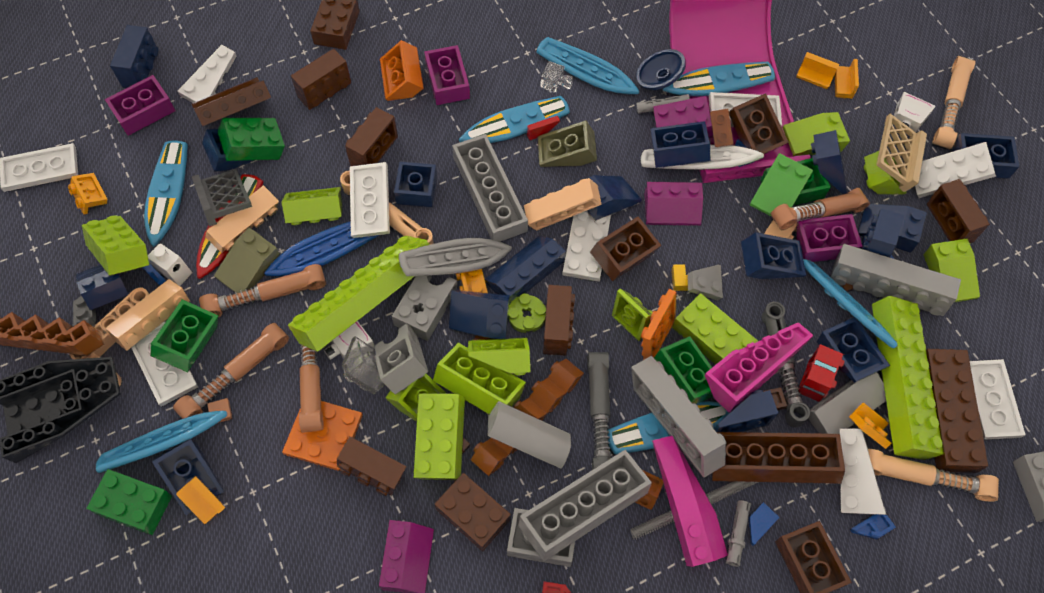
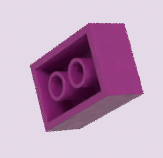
(447, 75)
(140, 105)
(684, 112)

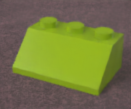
(312, 205)

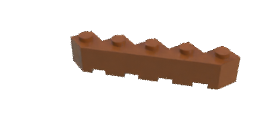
(52, 337)
(543, 400)

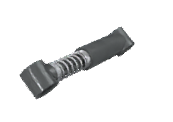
(793, 401)
(599, 404)

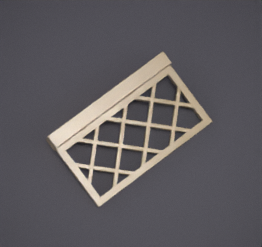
(912, 156)

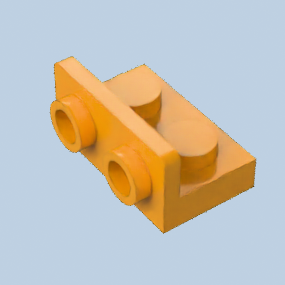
(87, 191)
(472, 281)
(871, 424)

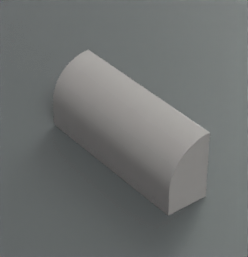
(834, 410)
(529, 434)

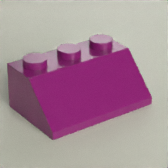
(673, 203)
(824, 236)
(406, 557)

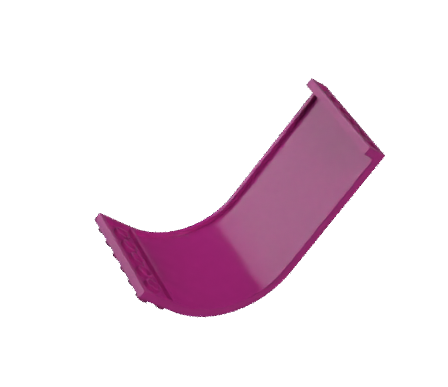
(725, 34)

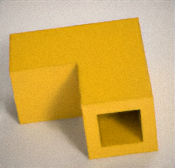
(679, 278)

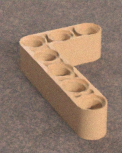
(126, 304)

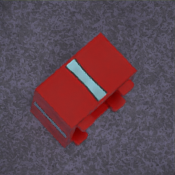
(820, 373)

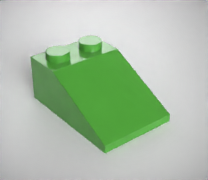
(781, 185)

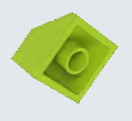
(878, 179)
(407, 399)

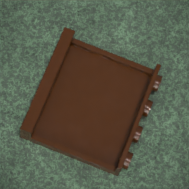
(231, 101)

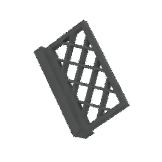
(208, 198)

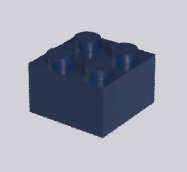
(415, 184)

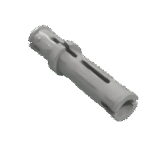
(648, 105)
(736, 542)

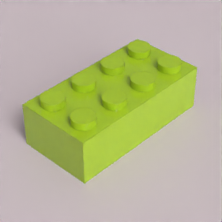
(115, 245)
(711, 329)
(477, 381)
(439, 437)

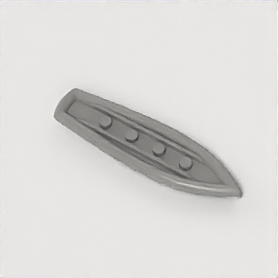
(452, 256)

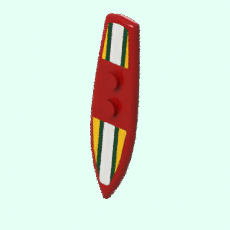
(208, 255)

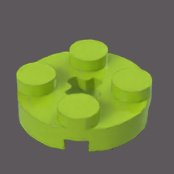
(528, 323)

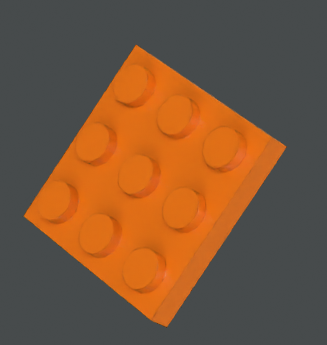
(660, 325)
(324, 445)

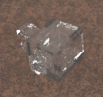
(554, 76)

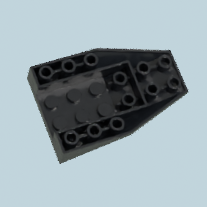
(53, 401)

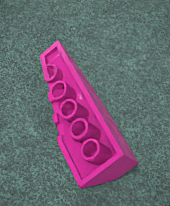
(750, 367)
(690, 507)

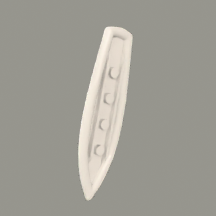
(720, 158)

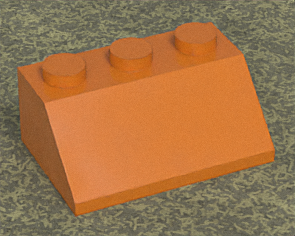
(401, 72)

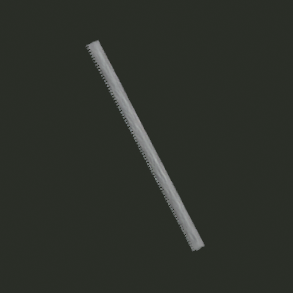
(668, 517)

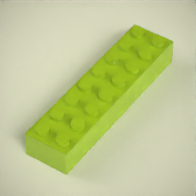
(353, 297)
(908, 381)

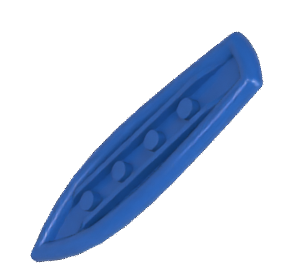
(317, 249)

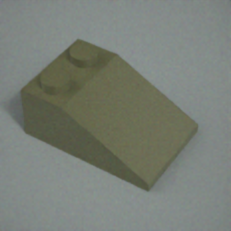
(568, 146)
(246, 262)

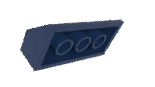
(527, 268)

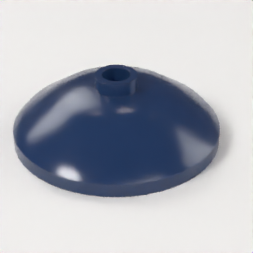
(661, 69)

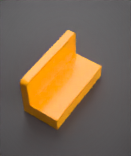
(817, 70)
(847, 80)
(200, 500)

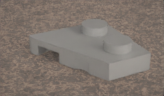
(707, 282)

